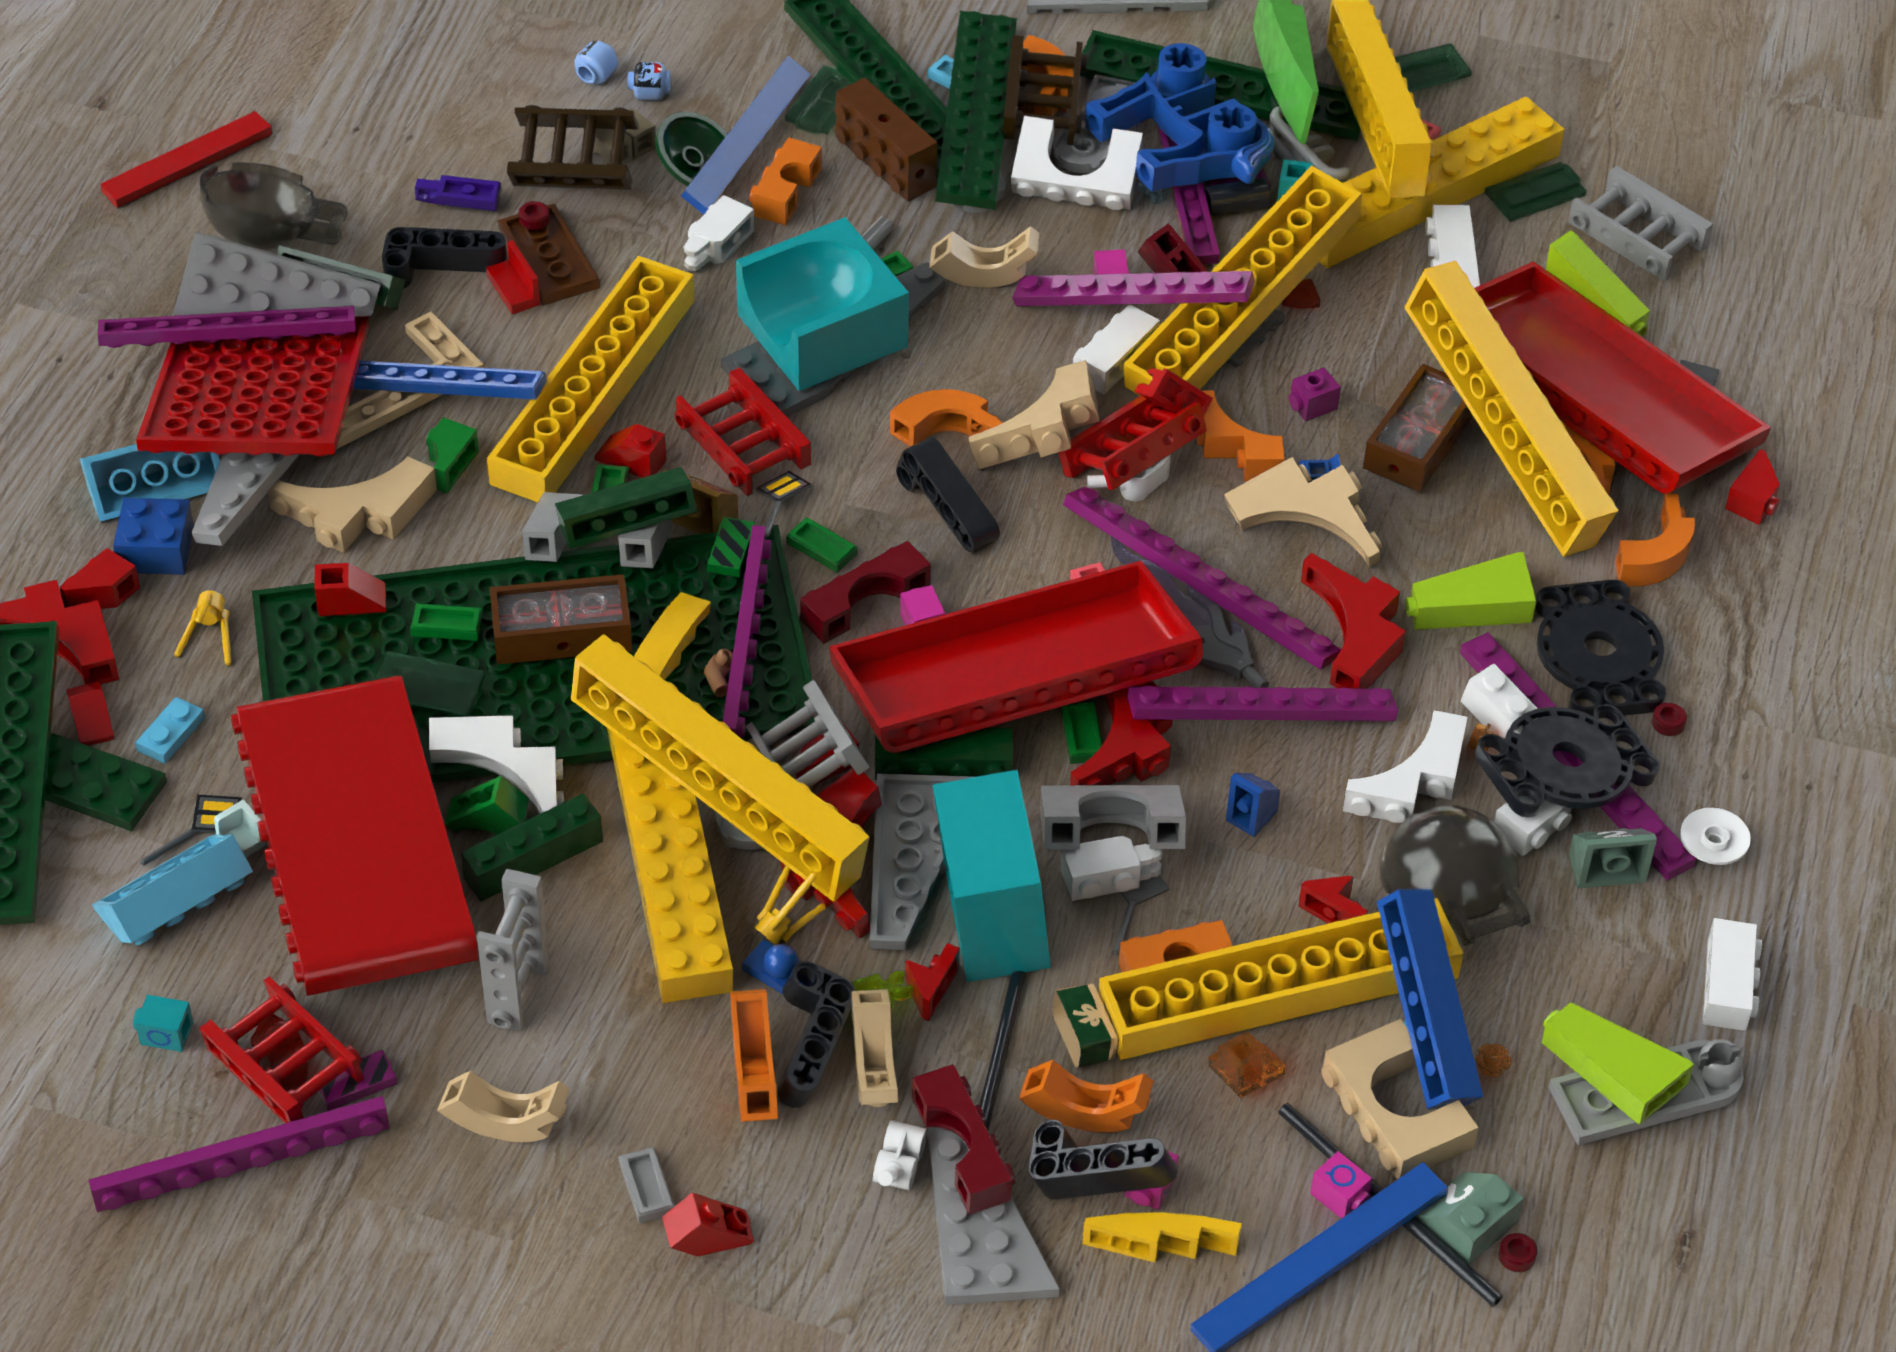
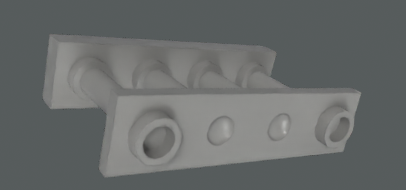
(1650, 204)
(825, 722)
(514, 950)

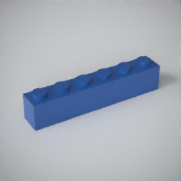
(1429, 998)

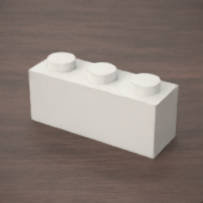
(1115, 345)
(1731, 974)

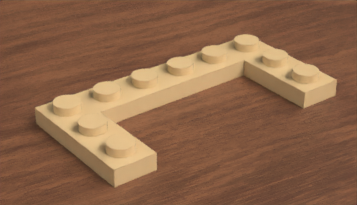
(387, 406)

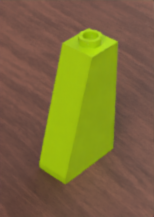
(1588, 275)
(1474, 596)
(1615, 1061)

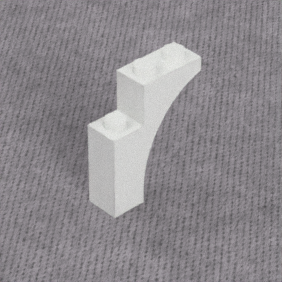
(496, 746)
(1426, 772)

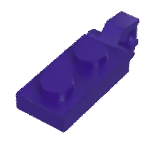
(459, 192)

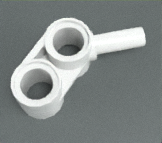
(1139, 486)
(900, 1155)

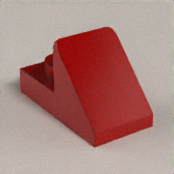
(90, 714)
(1330, 899)
(932, 982)

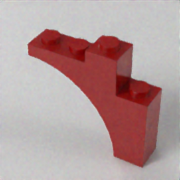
(1364, 619)
(82, 629)
(1129, 748)
(855, 799)

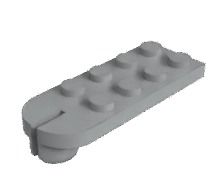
(1712, 1085)

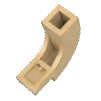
(984, 267)
(873, 1048)
(500, 1113)

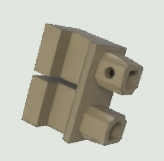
(636, 141)

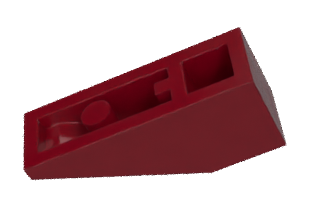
(1169, 253)

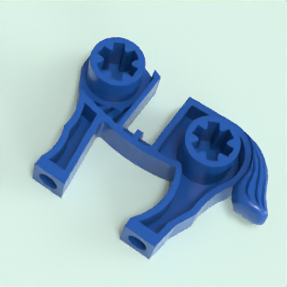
(1180, 98)

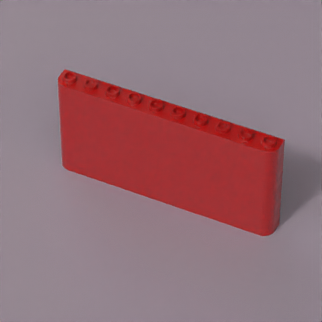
(1617, 384)
(1016, 656)
(354, 836)

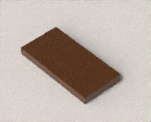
(553, 257)

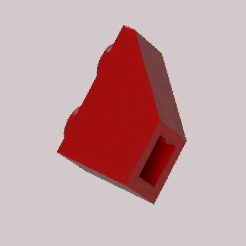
(104, 579)
(347, 590)
(706, 1226)

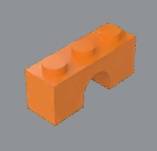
(777, 192)
(1173, 945)

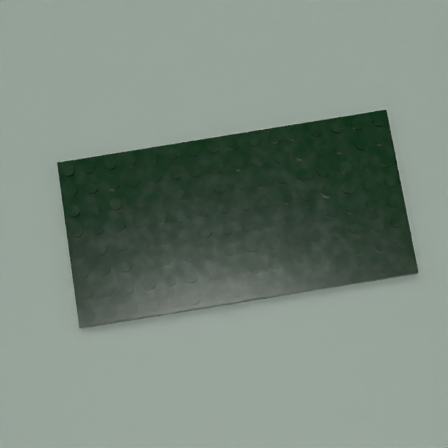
(318, 653)

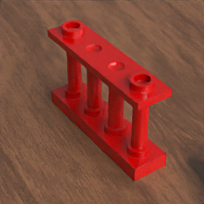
(757, 409)
(1112, 446)
(267, 1083)

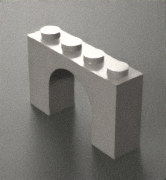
(545, 541)
(1149, 807)

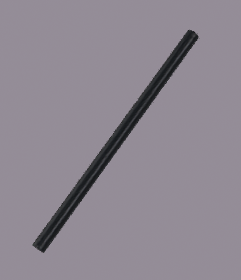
(1001, 1045)
(1414, 1226)

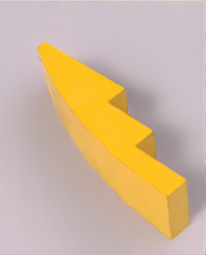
(672, 634)
(1147, 1233)

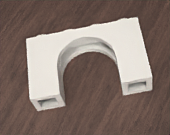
(1108, 186)

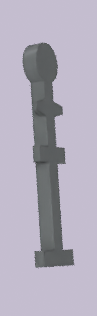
(1275, 318)

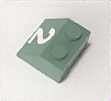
(1611, 857)
(1473, 1213)

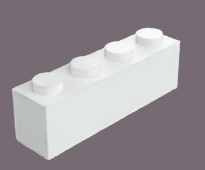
(1453, 239)

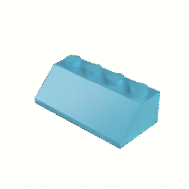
(145, 475)
(174, 888)

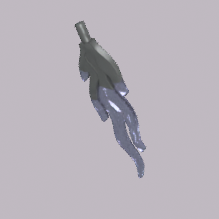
(1219, 648)

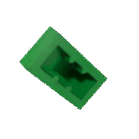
(452, 449)
(488, 807)

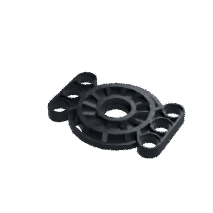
(1614, 621)
(1572, 731)

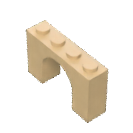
(1400, 1140)

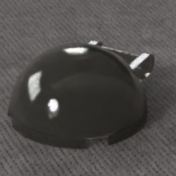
(267, 207)
(1463, 862)

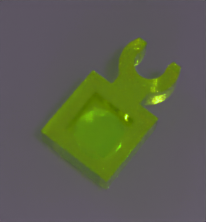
(875, 982)

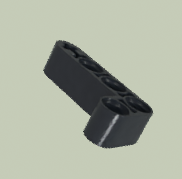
(440, 250)
(935, 472)
(824, 1011)
(1075, 1171)

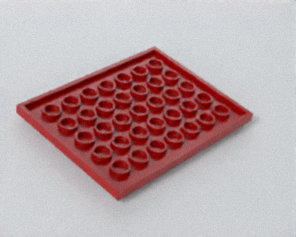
(254, 395)

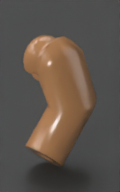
(717, 670)

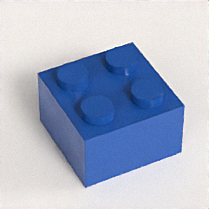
(155, 534)

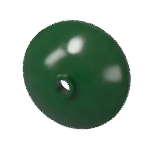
(686, 143)

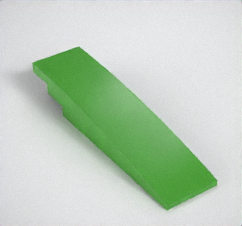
(1287, 61)

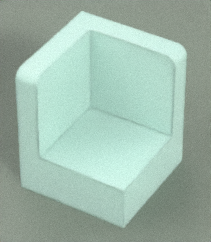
(242, 823)

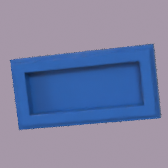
(771, 964)

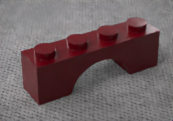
(891, 573)
(946, 1103)

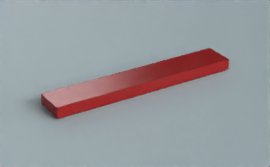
(186, 159)

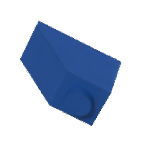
(1251, 802)

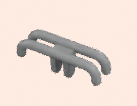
(1311, 152)

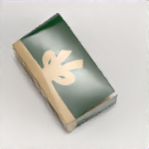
(1084, 1025)

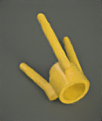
(208, 612)
(775, 924)

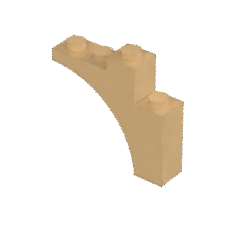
(1045, 424)
(1325, 502)
(346, 511)

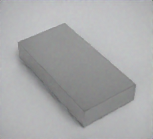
(646, 1184)

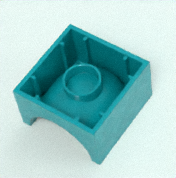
(822, 303)
(992, 875)

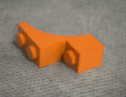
(1227, 439)
(753, 1055)

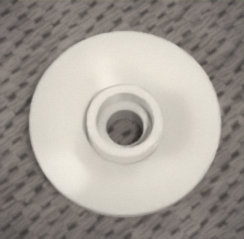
(1715, 836)

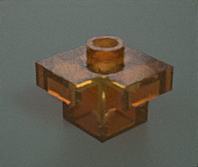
(1246, 1064)

